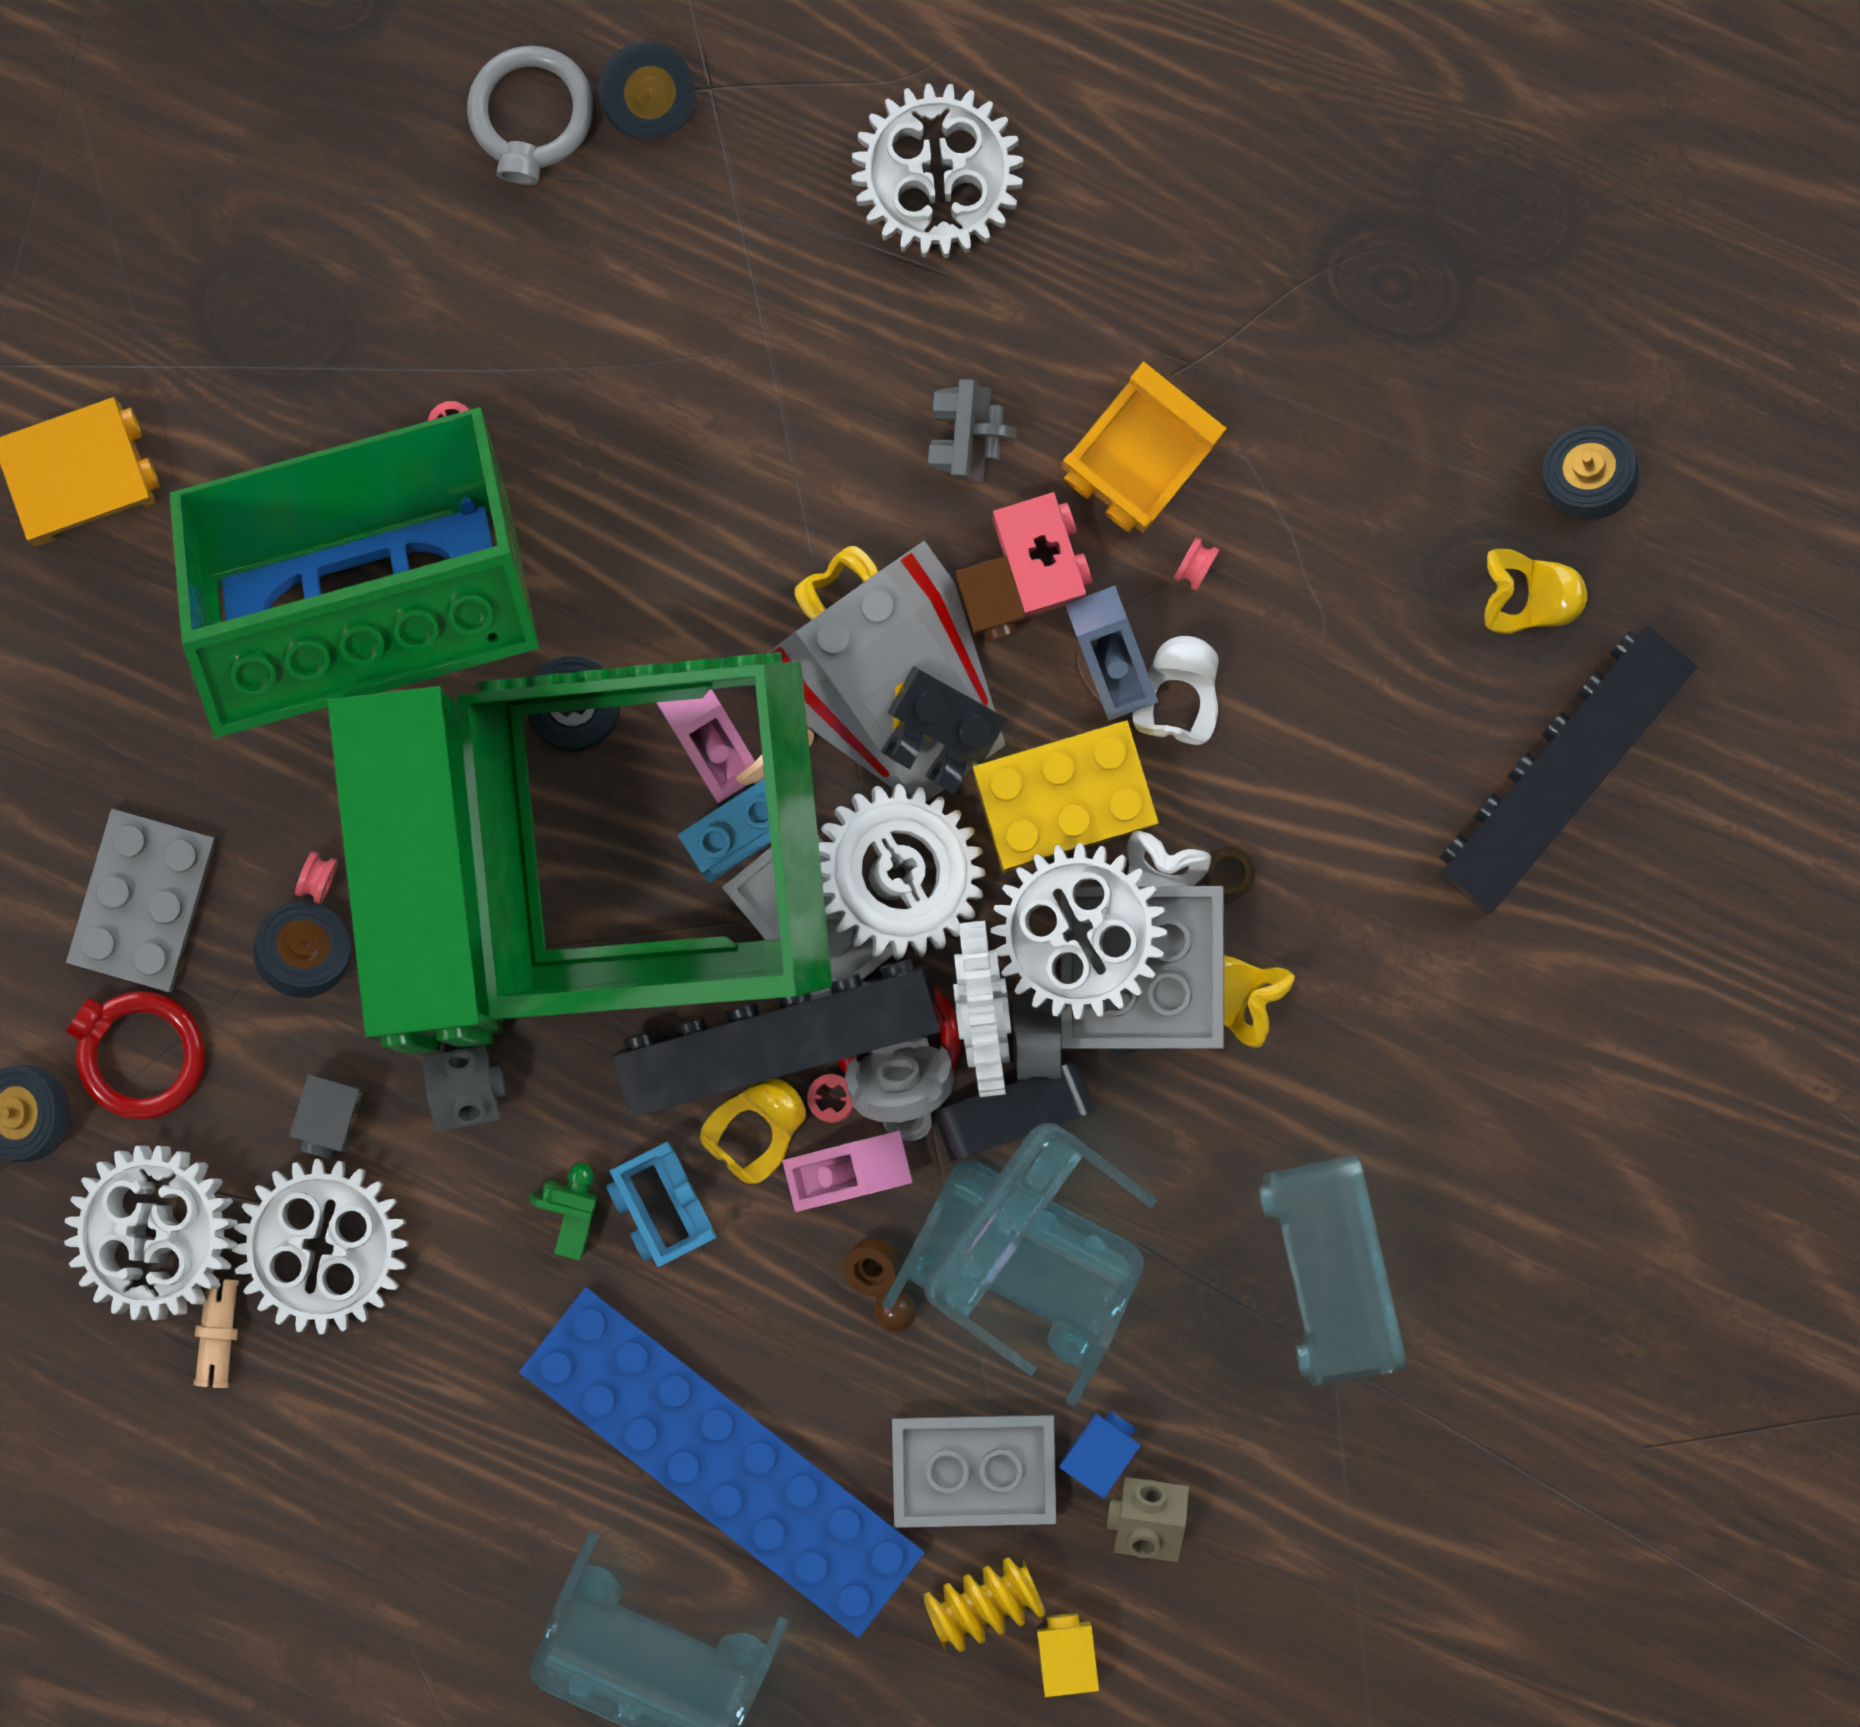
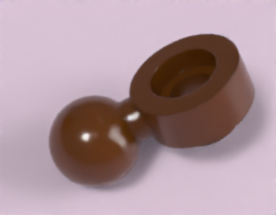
(878, 1280)

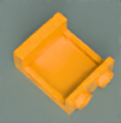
(1142, 450)
(76, 469)

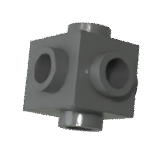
(463, 1087)

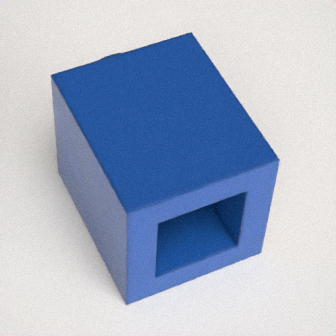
(1101, 1452)

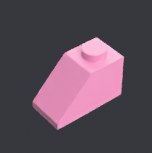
(709, 742)
(847, 1171)

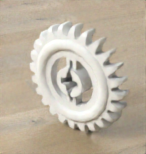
(923, 918)

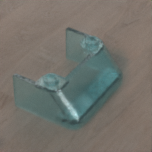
(1005, 1219)
(1335, 1270)
(1059, 1271)
(639, 1668)

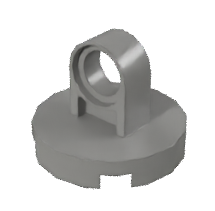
(901, 1085)

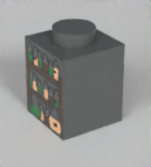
(326, 1116)

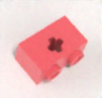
(1033, 522)

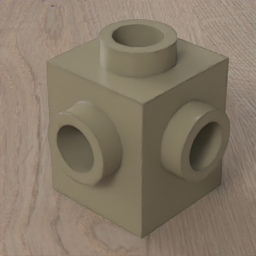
(1149, 1519)

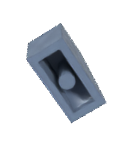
(1111, 653)

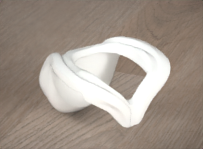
(1192, 662)
(1142, 841)

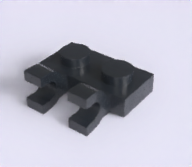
(948, 717)

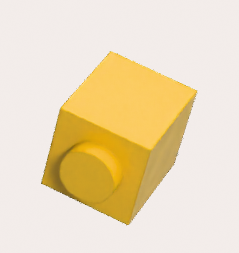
(1067, 1656)

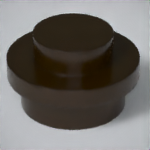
(1232, 870)

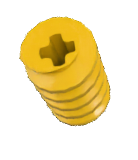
(983, 1605)

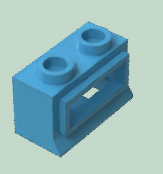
(729, 833)
(682, 1195)

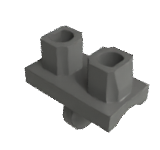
(976, 434)

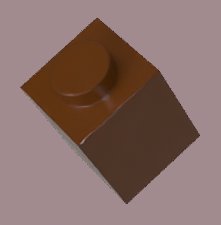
(990, 599)

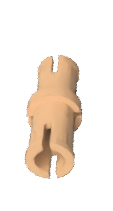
(216, 1335)

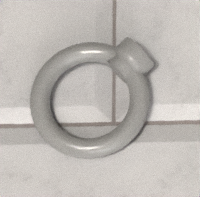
(519, 160)

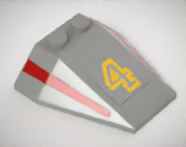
(864, 651)

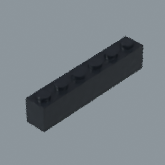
(1567, 769)
(778, 1039)

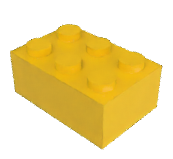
(1065, 795)

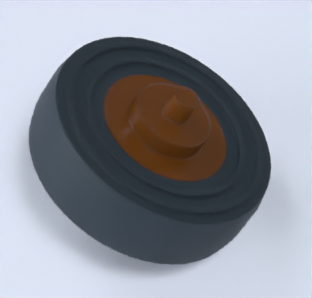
(301, 949)

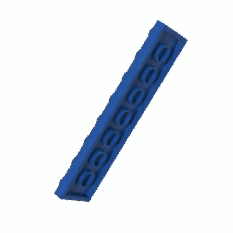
(722, 1462)

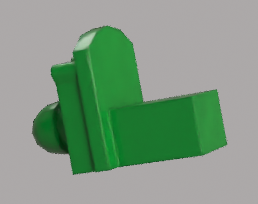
(575, 1203)

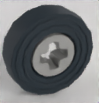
(575, 731)

